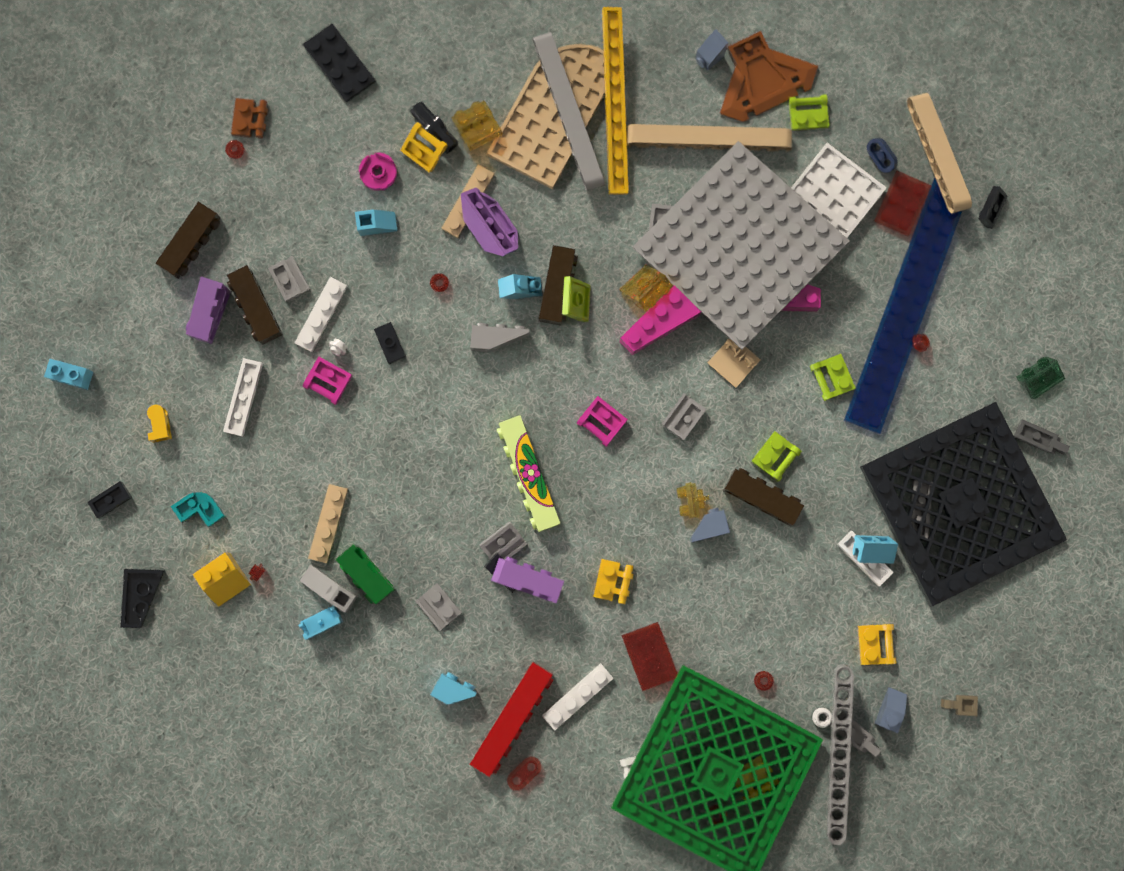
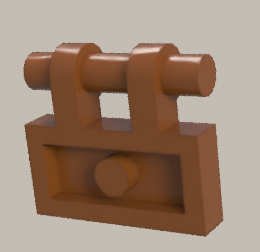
(243, 118)

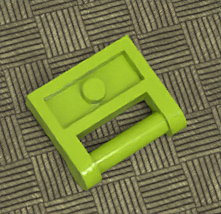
(809, 118)
(838, 375)
(770, 453)

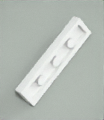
(321, 314)
(243, 397)
(577, 696)

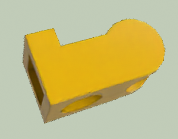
(160, 424)

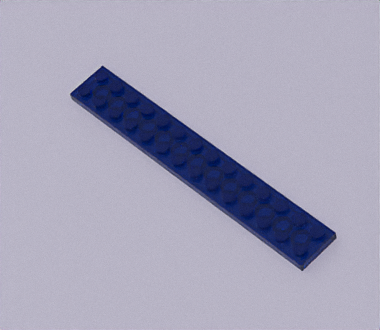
(903, 313)

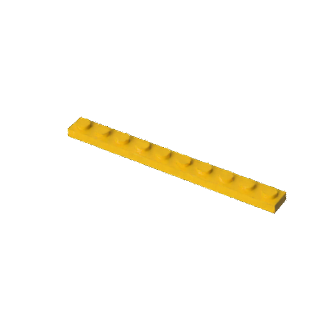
(615, 101)

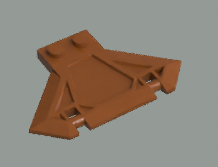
(763, 78)

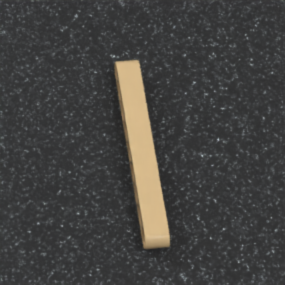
(708, 136)

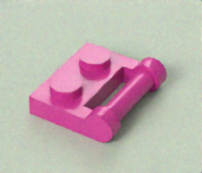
(330, 374)
(606, 416)

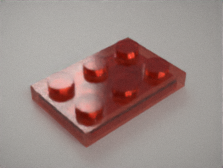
(902, 203)
(649, 656)

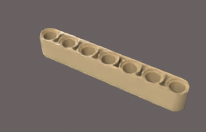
(939, 153)

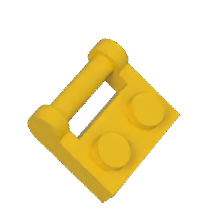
(419, 151)
(870, 644)

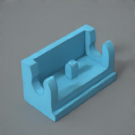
(875, 549)
(320, 622)

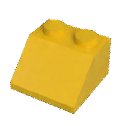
(222, 579)

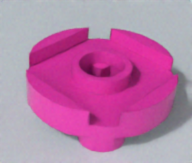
(377, 161)

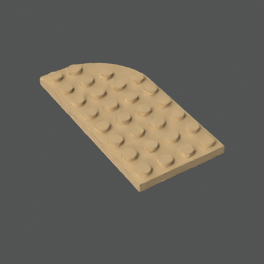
(533, 131)

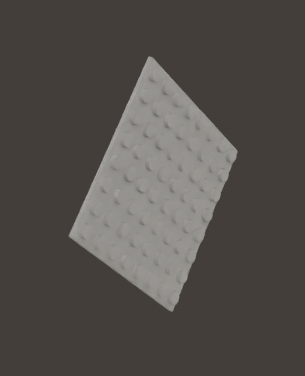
(741, 245)

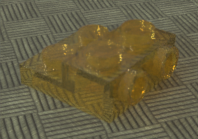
(476, 125)
(646, 287)

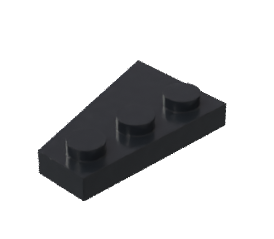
(137, 595)

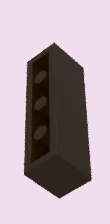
(188, 240)
(560, 266)
(254, 305)
(763, 497)

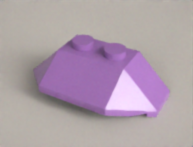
(488, 223)

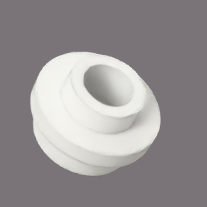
(338, 347)
(822, 724)

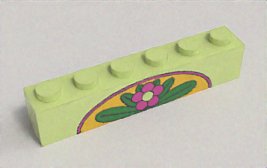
(529, 474)

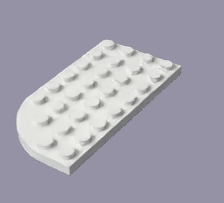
(838, 189)

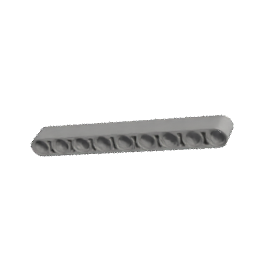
(568, 111)
(840, 763)

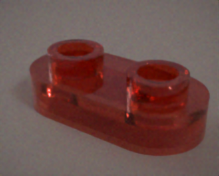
(524, 773)

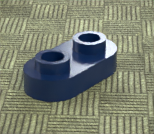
(881, 156)

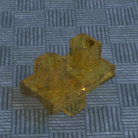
(692, 509)

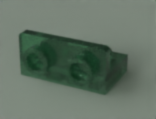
(1041, 376)

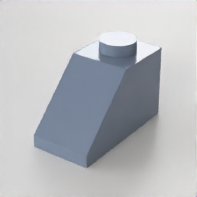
(711, 50)
(711, 525)
(892, 710)

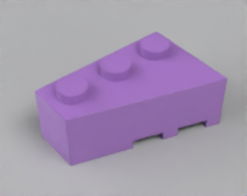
(207, 310)
(527, 579)

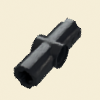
(433, 125)

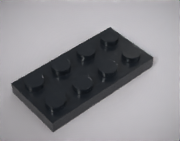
(339, 62)

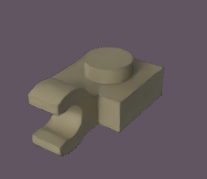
(963, 705)

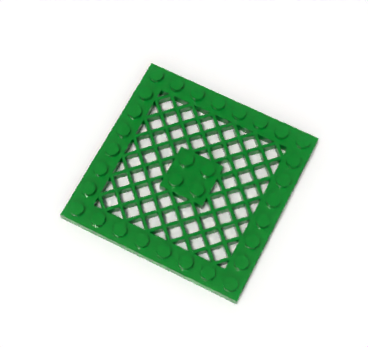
(717, 773)

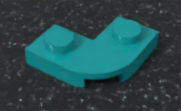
(198, 503)

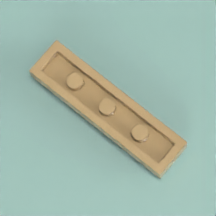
(480, 179)
(328, 523)

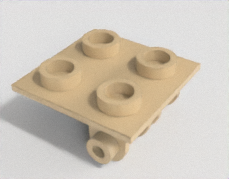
(733, 362)

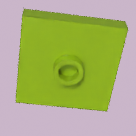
(576, 299)

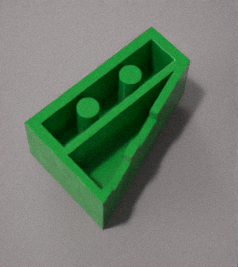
(365, 574)

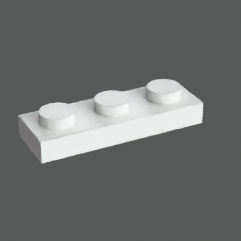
(875, 571)

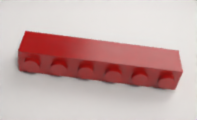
(511, 718)

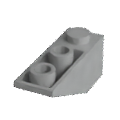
(492, 338)
(329, 589)

